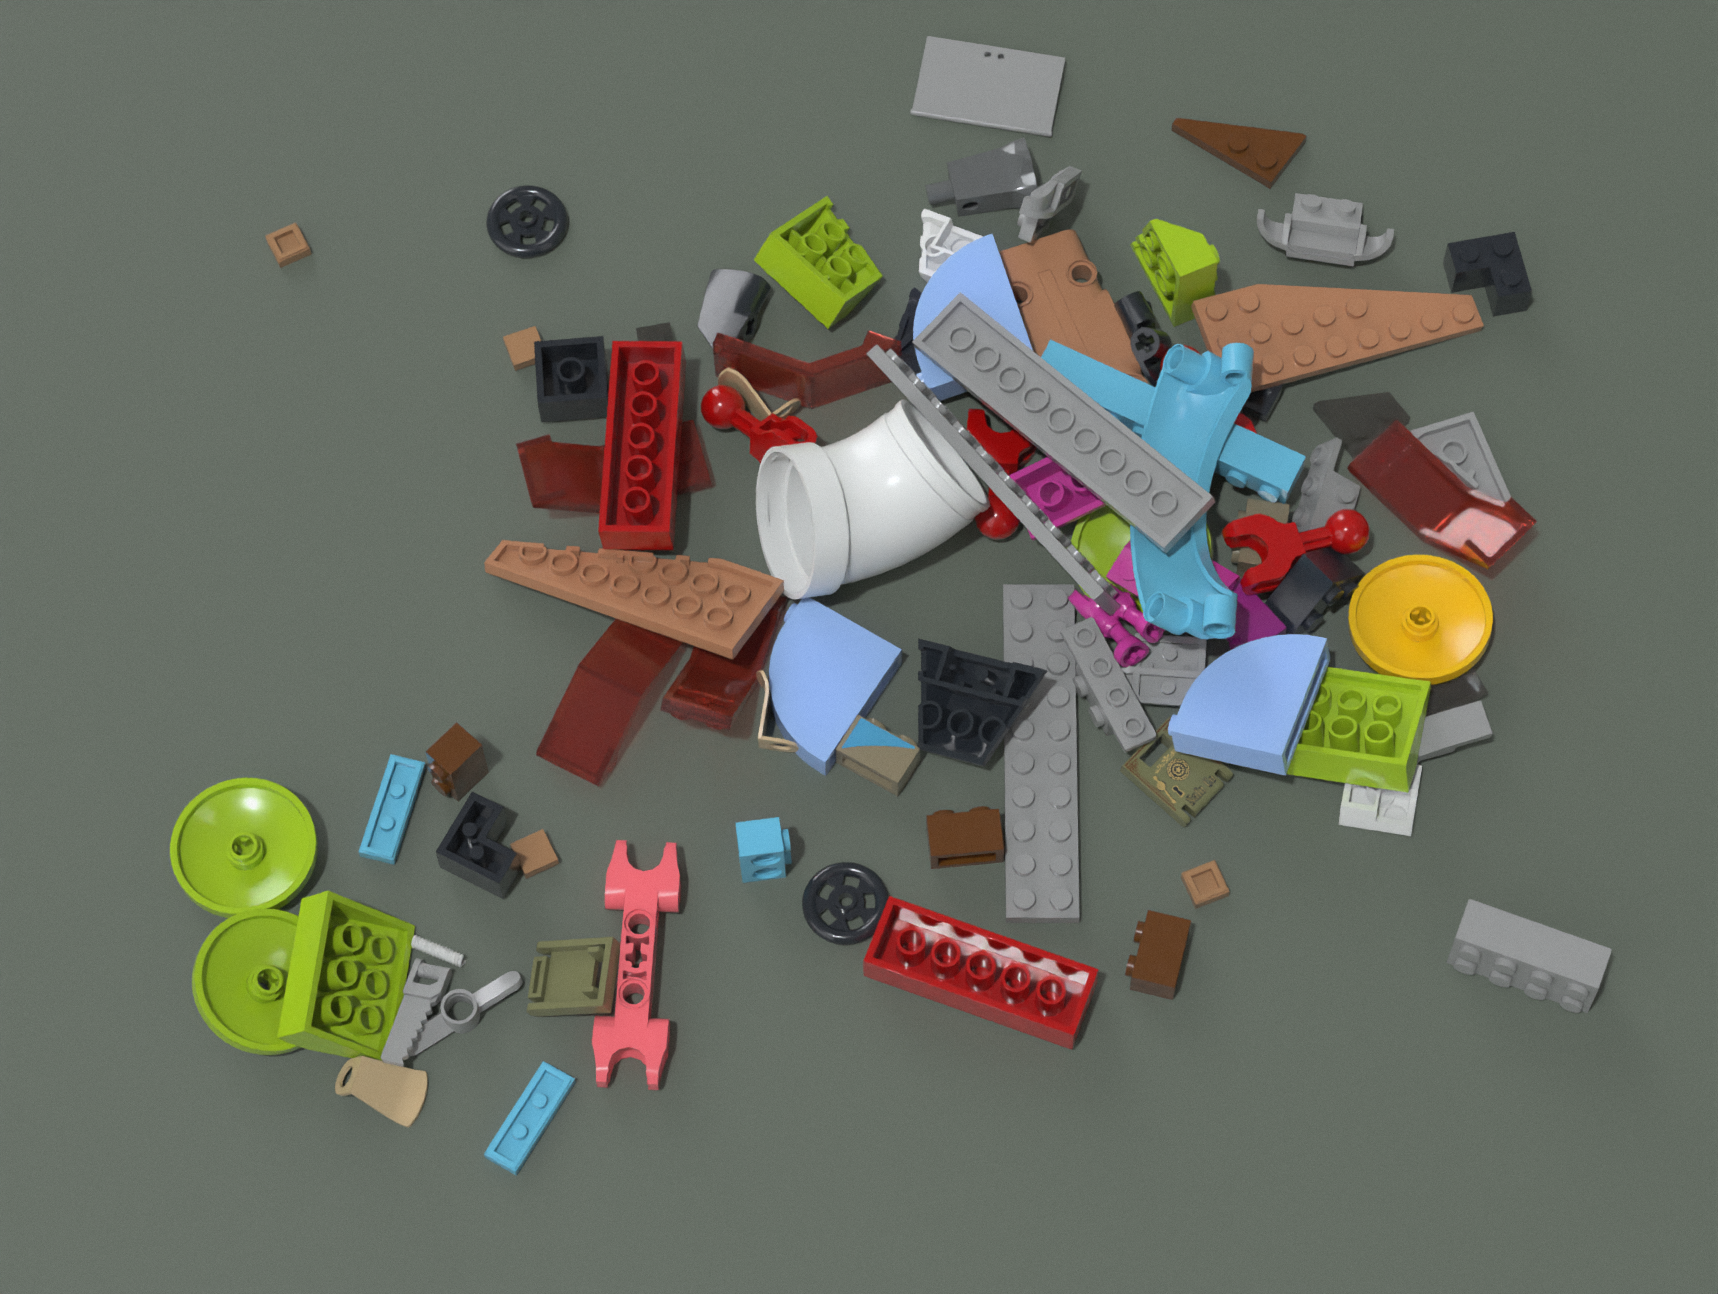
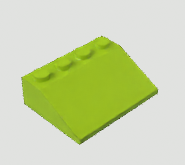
(1363, 730)
(344, 977)

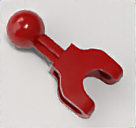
(725, 408)
(1011, 452)
(1282, 544)

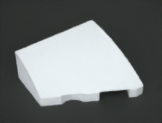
(940, 241)
(1380, 808)

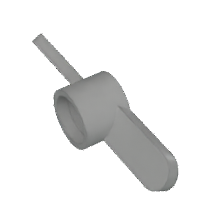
(442, 1025)

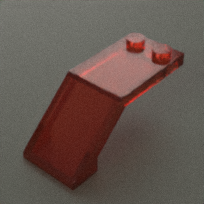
(812, 382)
(571, 474)
(1437, 501)
(718, 687)
(606, 699)

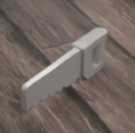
(414, 1009)

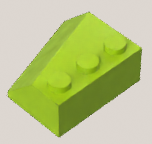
(819, 263)
(1177, 266)

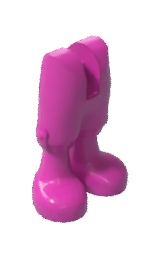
(1129, 648)

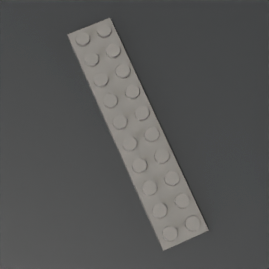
(1064, 422)
(996, 478)
(1041, 761)

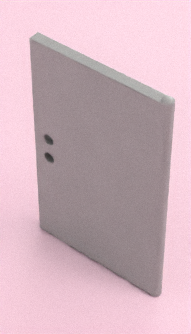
(988, 91)

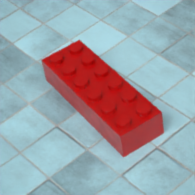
(642, 445)
(980, 972)

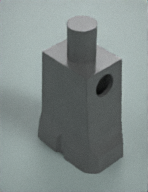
(987, 180)

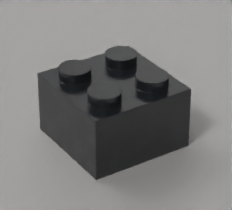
(571, 378)

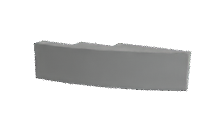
(1453, 729)

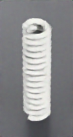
(438, 951)

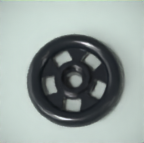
(525, 196)
(833, 876)

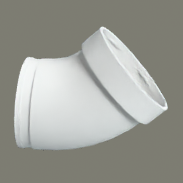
(861, 502)

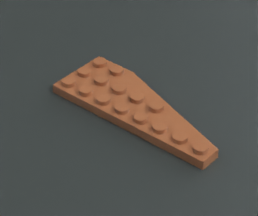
(1325, 329)
(687, 600)

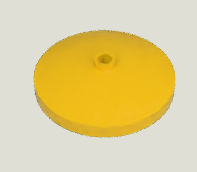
(1420, 619)

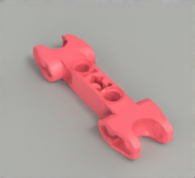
(632, 1029)

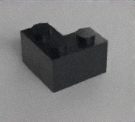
(1492, 264)
(1312, 585)
(472, 850)

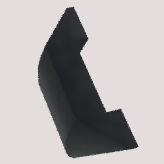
(969, 701)

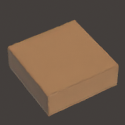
(288, 245)
(521, 347)
(534, 853)
(1205, 884)

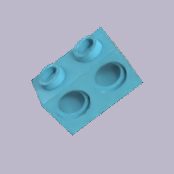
(763, 849)

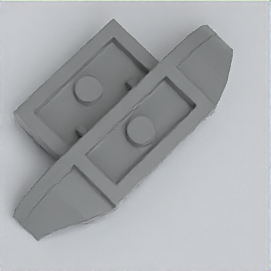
(1046, 202)
(1324, 231)
(1167, 669)

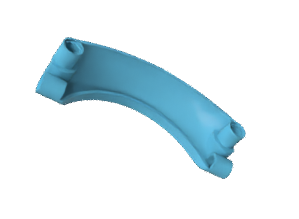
(1188, 425)

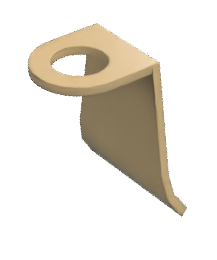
(751, 398)
(764, 741)
(386, 1088)

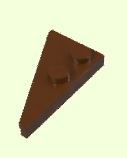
(1251, 150)

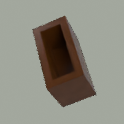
(456, 762)
(964, 837)
(1159, 954)

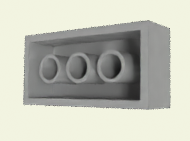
(1528, 957)

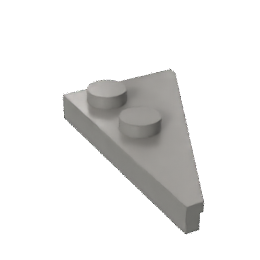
(1466, 453)

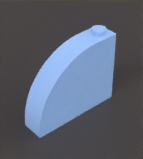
(982, 278)
(825, 676)
(1253, 702)

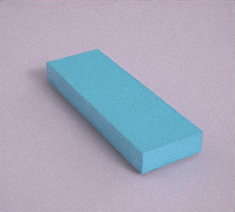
(392, 809)
(529, 1118)

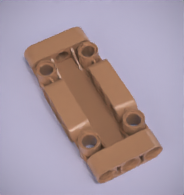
(1065, 309)

